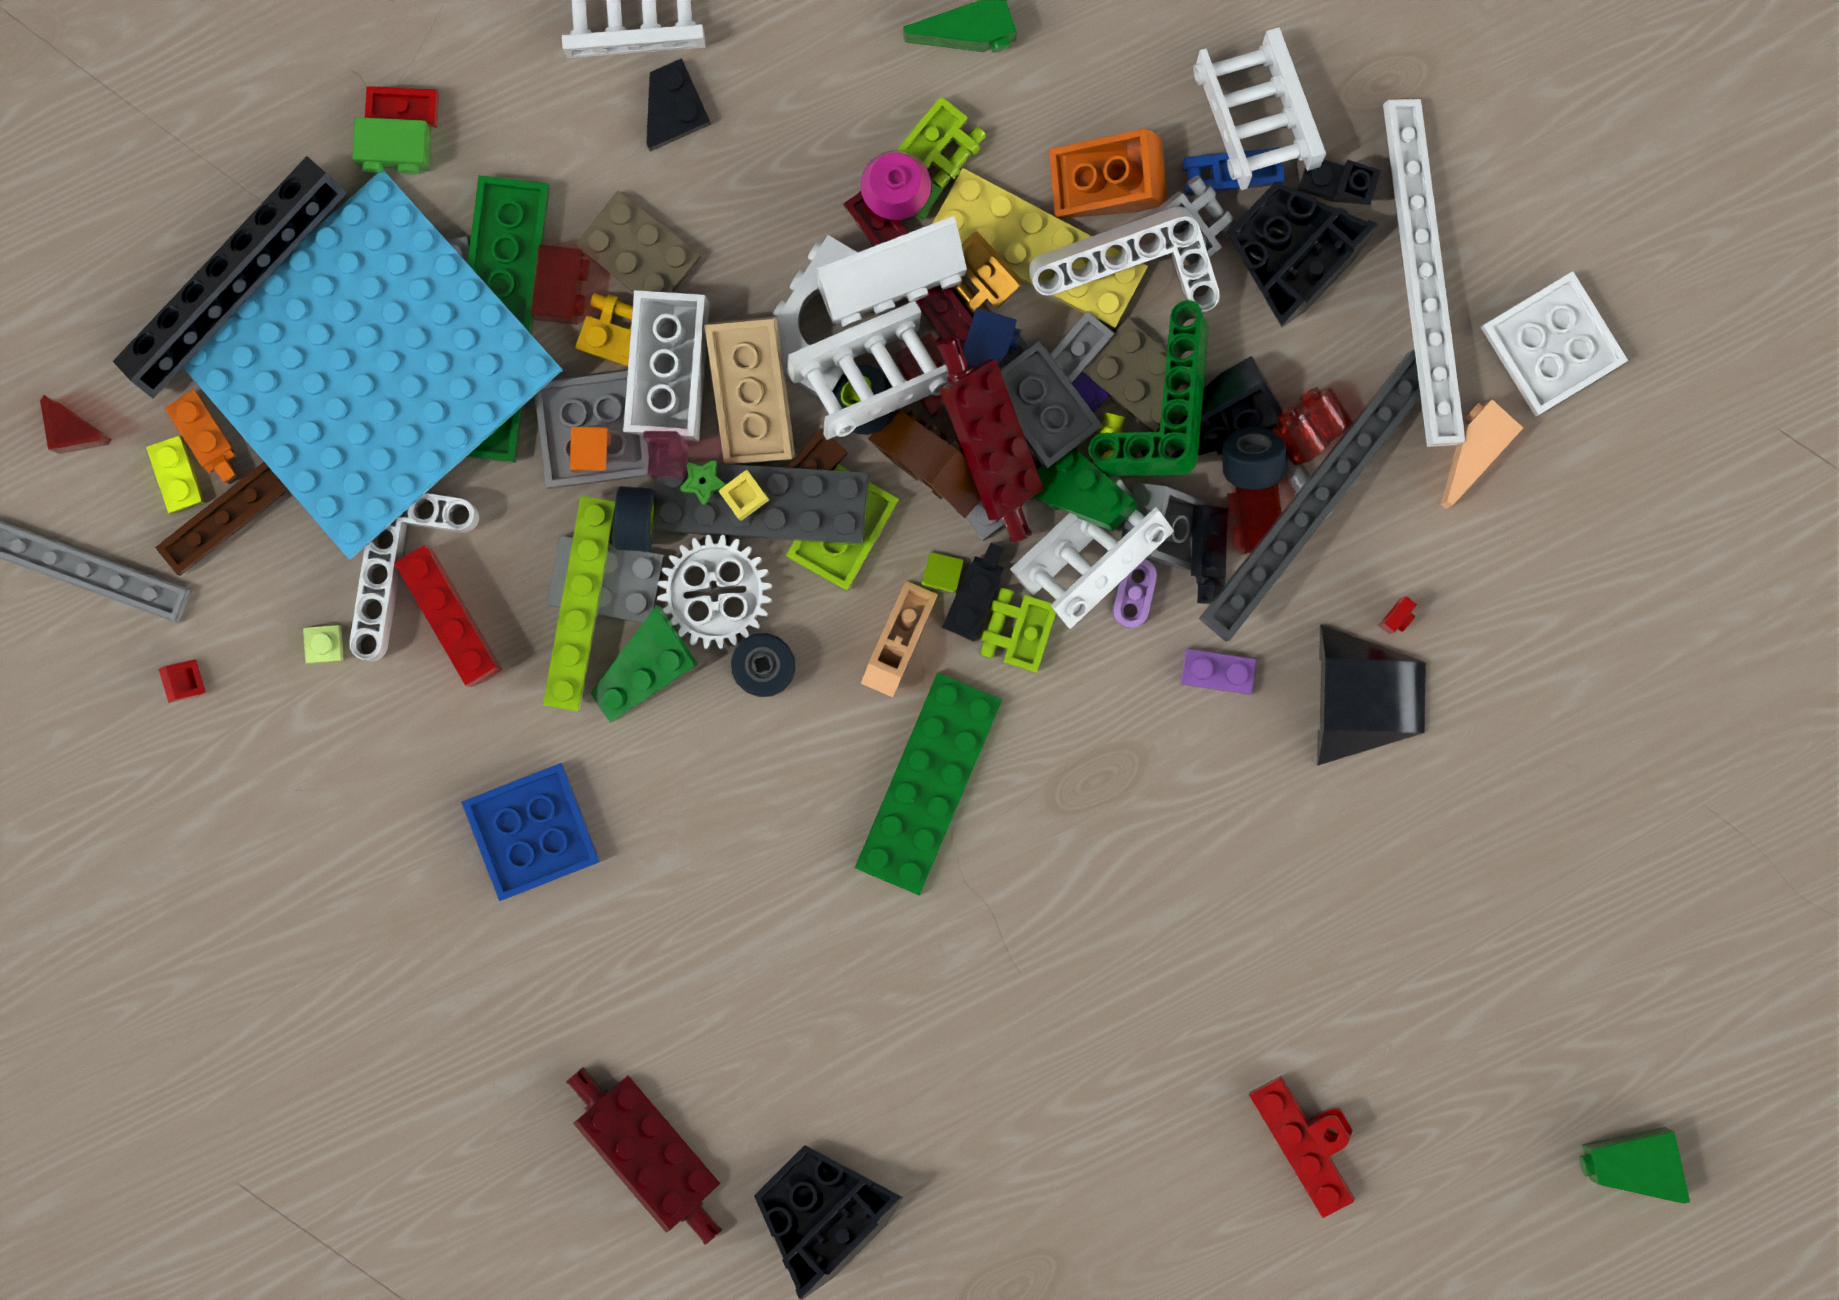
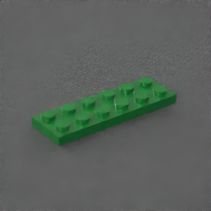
(928, 784)

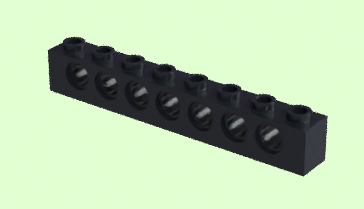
(229, 277)

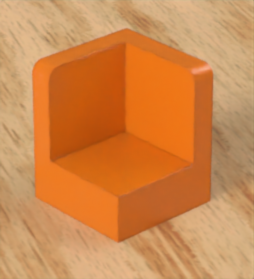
(589, 448)

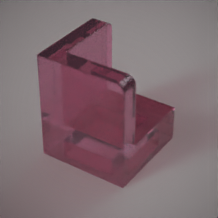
(666, 454)

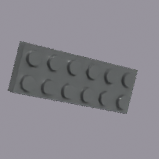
(800, 506)

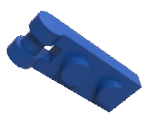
(1221, 178)

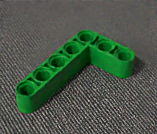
(1174, 405)

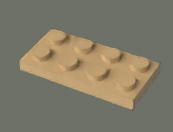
(750, 390)

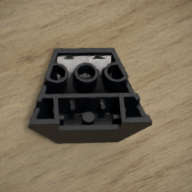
(1296, 247)
(1366, 696)
(822, 1216)

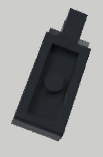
(1209, 550)
(975, 594)

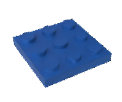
(530, 831)

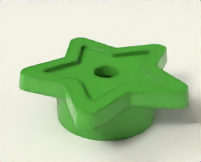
(712, 483)

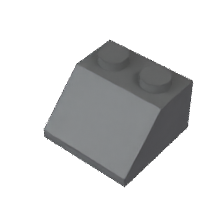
(1178, 512)

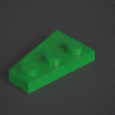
(1084, 491)
(643, 667)

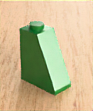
(1638, 1164)

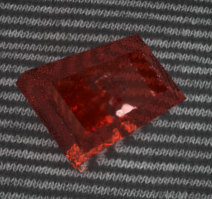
(68, 431)

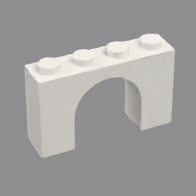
(804, 290)

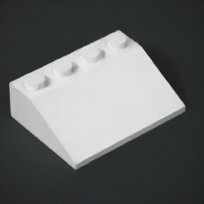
(892, 272)

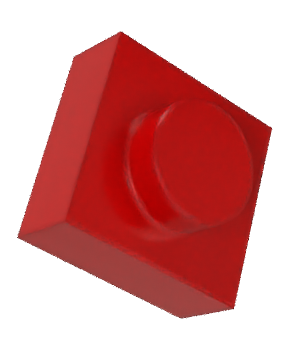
(1399, 616)
(182, 681)

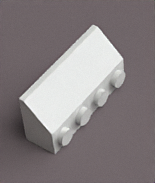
(666, 363)

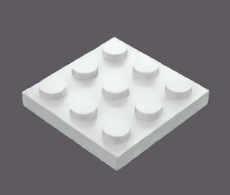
(1554, 343)

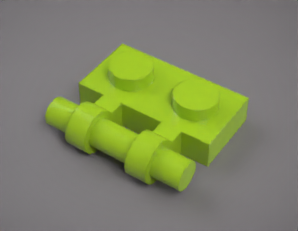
(933, 135)
(1029, 633)

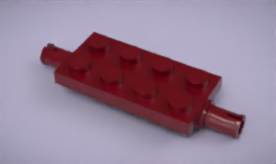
(990, 437)
(646, 1154)

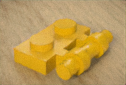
(603, 338)

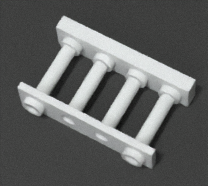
(618, 40)
(1283, 84)
(871, 338)
(1063, 547)

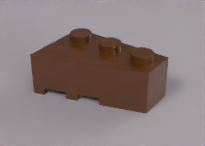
(929, 459)

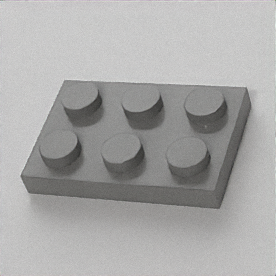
(627, 586)

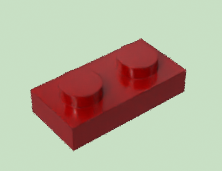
(402, 104)

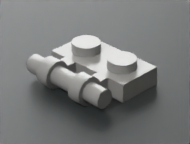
(1203, 197)

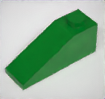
(971, 27)

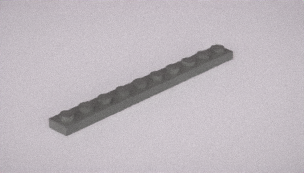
(1314, 501)

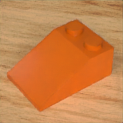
(1109, 175)

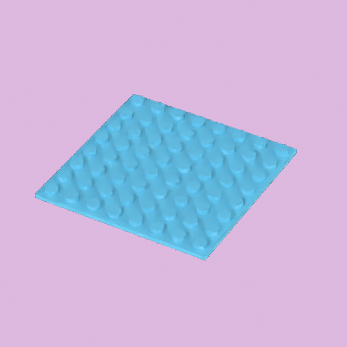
(369, 364)

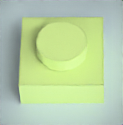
(323, 644)

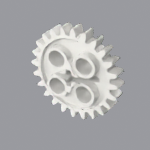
(712, 559)

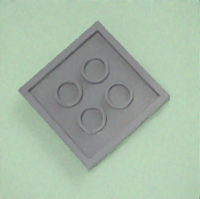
(587, 403)

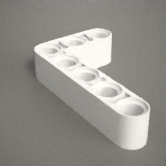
(1132, 254)
(386, 592)

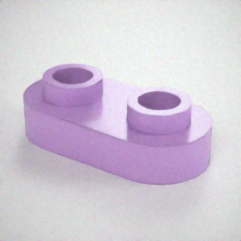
(1136, 594)

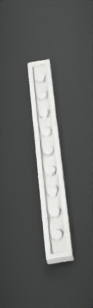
(1424, 272)

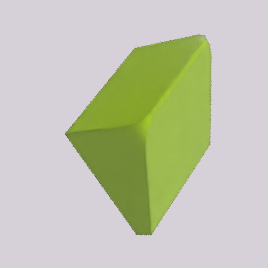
(942, 572)

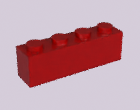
(448, 616)

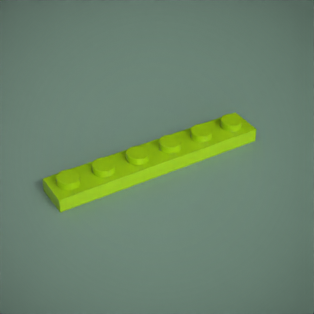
(579, 603)

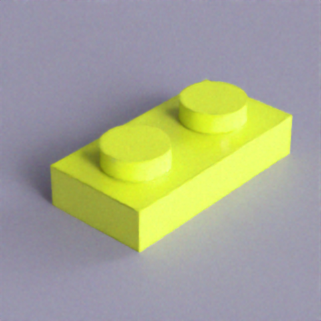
(175, 475)

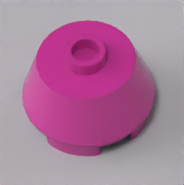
(895, 185)

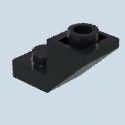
(1341, 183)

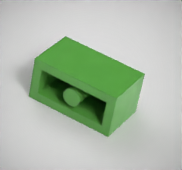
(391, 145)

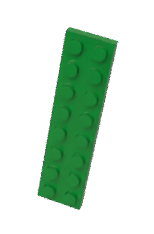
(504, 254)

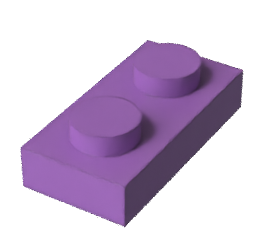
(1218, 671)

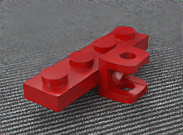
(1307, 1143)

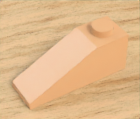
(1486, 436)
(899, 639)

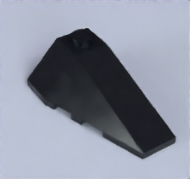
(1233, 402)

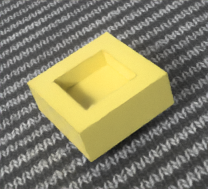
(743, 495)

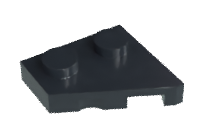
(673, 106)

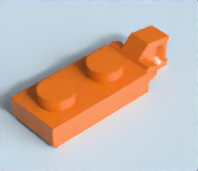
(203, 435)

